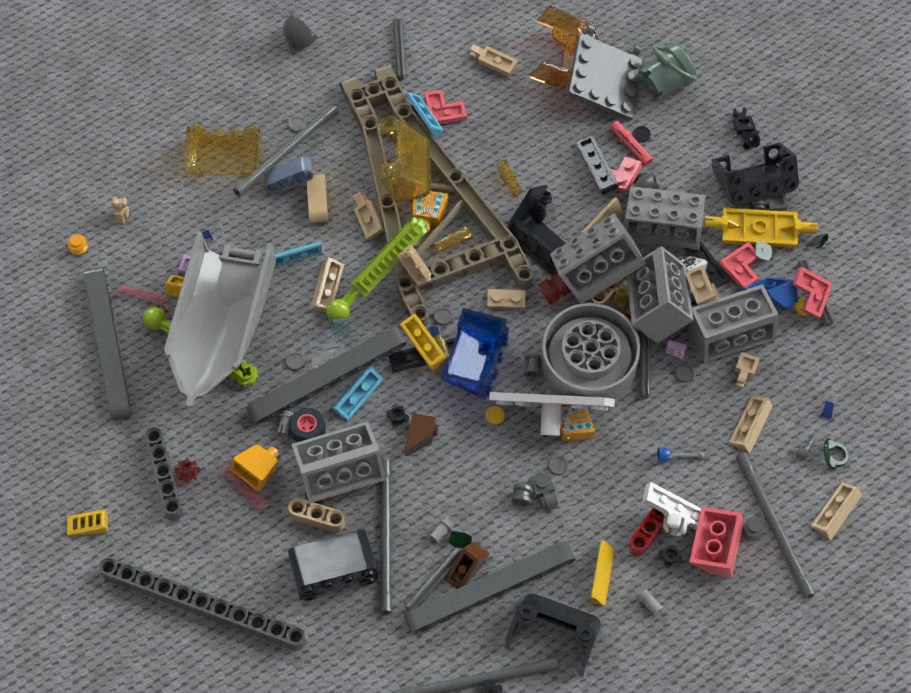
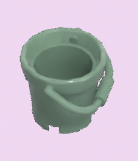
(667, 70)

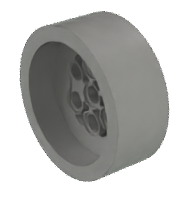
(579, 379)

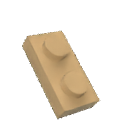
(506, 299)

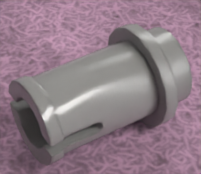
(284, 427)
(441, 530)
(650, 602)

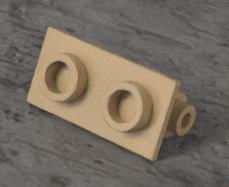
(414, 265)

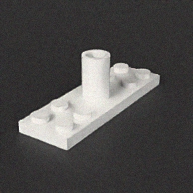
(551, 406)

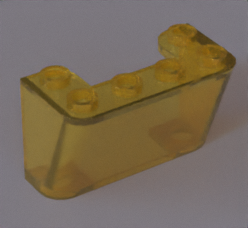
(223, 151)
(413, 169)

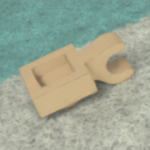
(121, 209)
(746, 367)

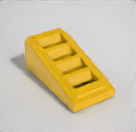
(94, 529)

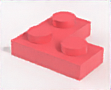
(444, 112)
(626, 173)
(737, 265)
(816, 289)

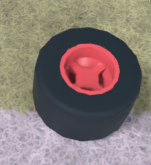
(306, 419)

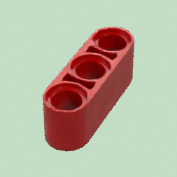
(644, 537)

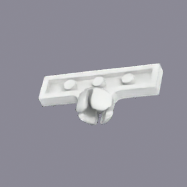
(677, 511)

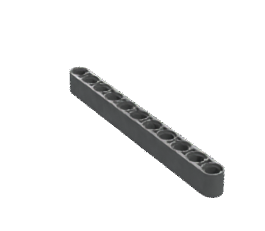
(195, 596)

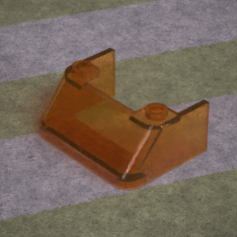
(565, 31)

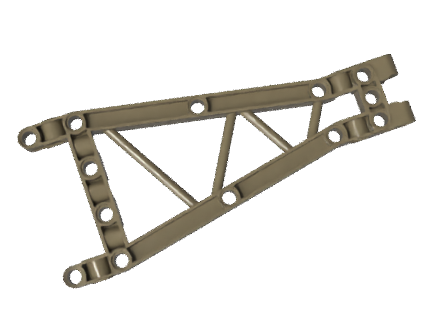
(459, 265)

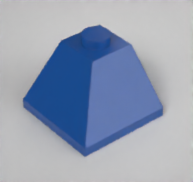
(779, 290)

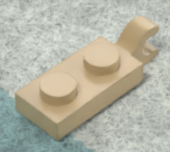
(494, 59)
(367, 217)

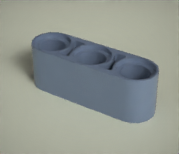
(288, 175)

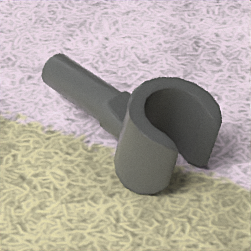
(803, 453)

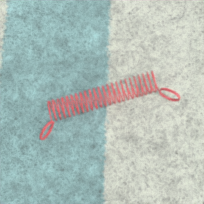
(145, 293)
(247, 486)

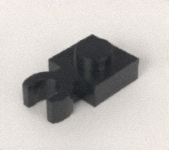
(742, 122)

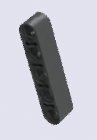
(163, 482)

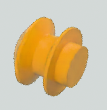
(77, 244)

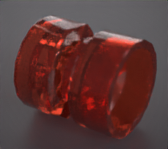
(554, 288)

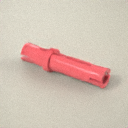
(626, 138)

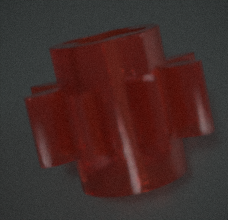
(187, 475)

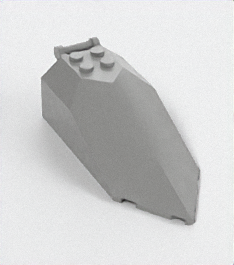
(216, 315)

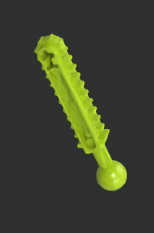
(377, 268)
(155, 319)

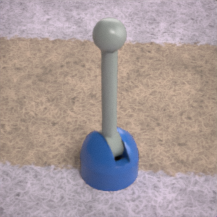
(664, 455)

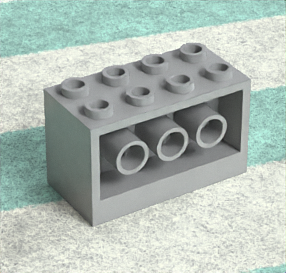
(665, 217)
(597, 258)
(659, 295)
(734, 323)
(339, 462)

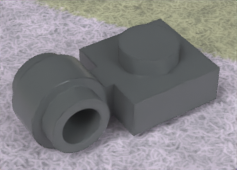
(775, 203)
(543, 486)

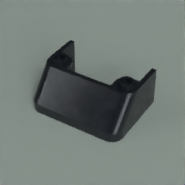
(532, 233)
(584, 624)

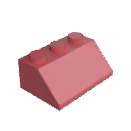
(717, 541)

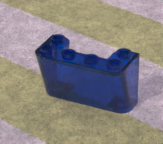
(476, 352)

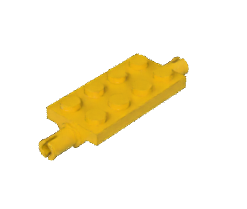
(751, 226)

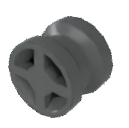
(522, 494)

